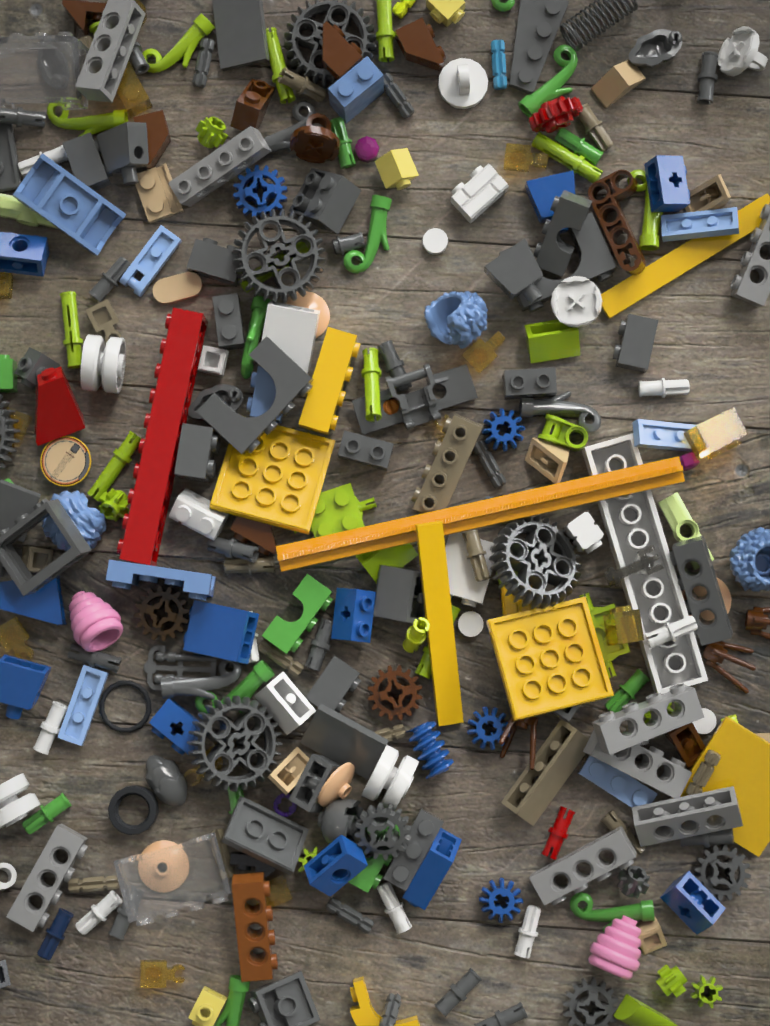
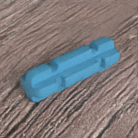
(498, 64)

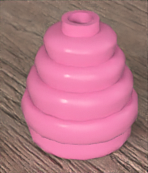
(94, 622)
(617, 948)

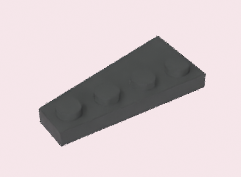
(534, 37)

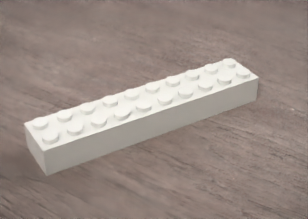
(631, 527)

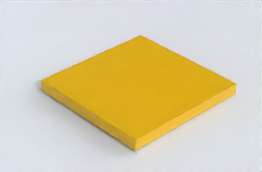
(275, 481)
(549, 658)
(747, 768)

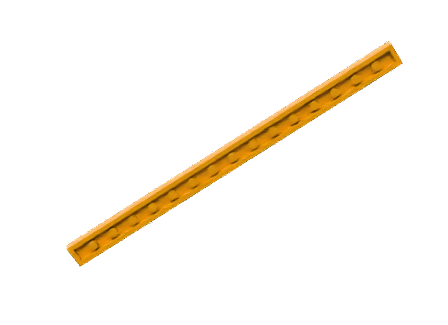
(482, 513)

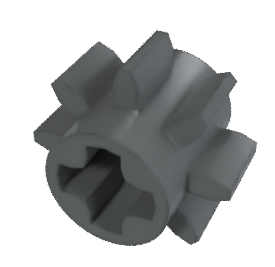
(633, 881)

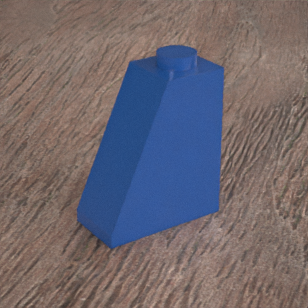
(43, 605)
(432, 869)

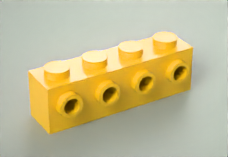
(328, 382)

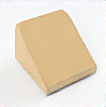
(651, 936)

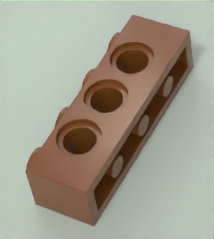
(252, 965)

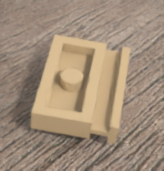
(157, 194)

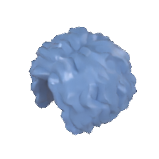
(457, 318)
(87, 520)
(752, 560)

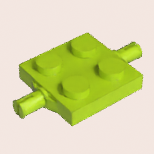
(339, 511)
(608, 652)

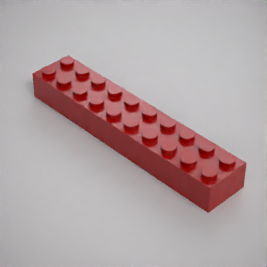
(160, 447)

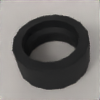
(114, 804)

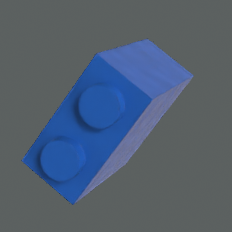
(220, 631)

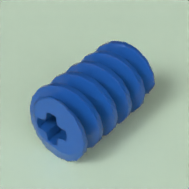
(430, 749)

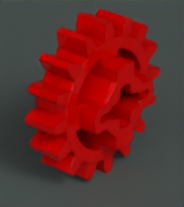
(555, 114)

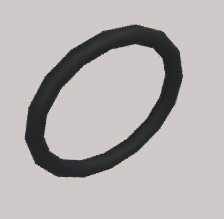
(102, 706)

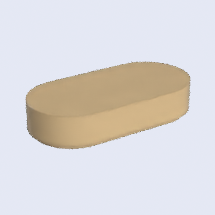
(177, 288)

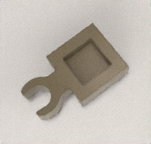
(103, 317)

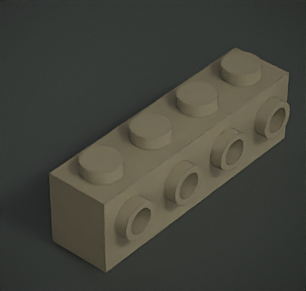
(448, 464)
(552, 768)

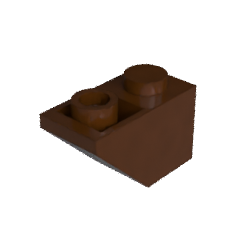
(418, 45)
(337, 52)
(252, 105)
(157, 135)
(256, 532)

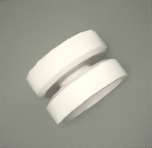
(103, 364)
(389, 777)
(14, 808)

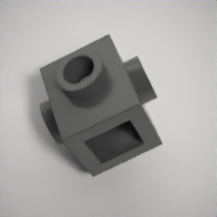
(32, 365)

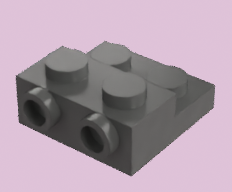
(284, 1002)

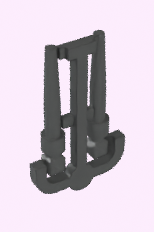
(151, 667)

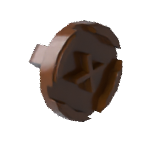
(315, 142)

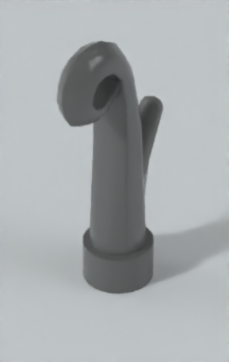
(281, 139)
(555, 405)
(200, 686)

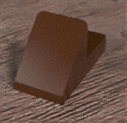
(83, 11)
(687, 743)

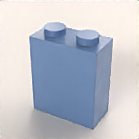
(356, 89)

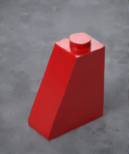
(56, 407)

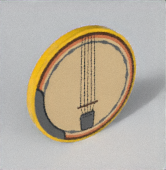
(65, 461)

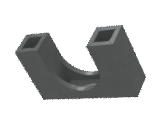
(594, 262)
(289, 383)

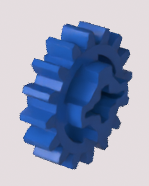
(250, 193)

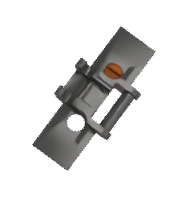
(419, 405)

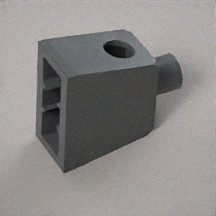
(125, 150)
(516, 272)

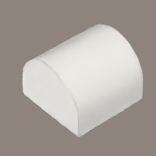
(213, 361)

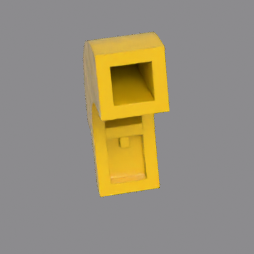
(364, 1012)

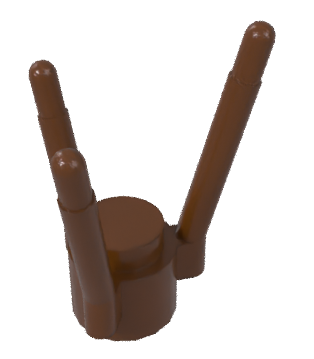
(756, 620)
(716, 653)
(522, 725)

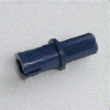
(55, 934)

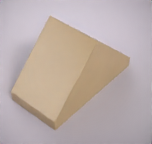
(617, 83)
(709, 195)
(548, 458)
(289, 771)

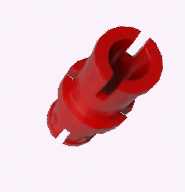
(558, 833)

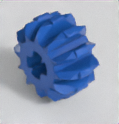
(498, 422)
(481, 732)
(497, 908)

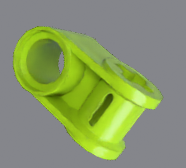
(562, 432)

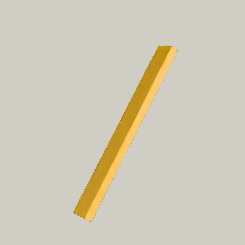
(678, 262)
(441, 631)

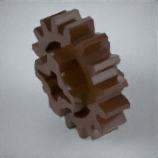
(383, 695)

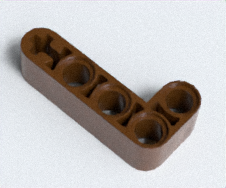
(620, 225)

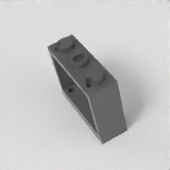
(13, 563)

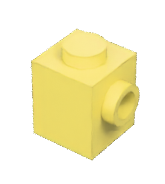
(446, 10)
(396, 169)
(207, 1007)

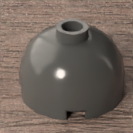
(339, 819)

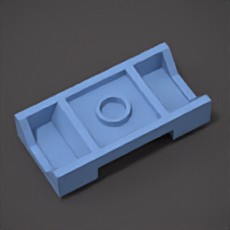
(68, 204)
(126, 574)

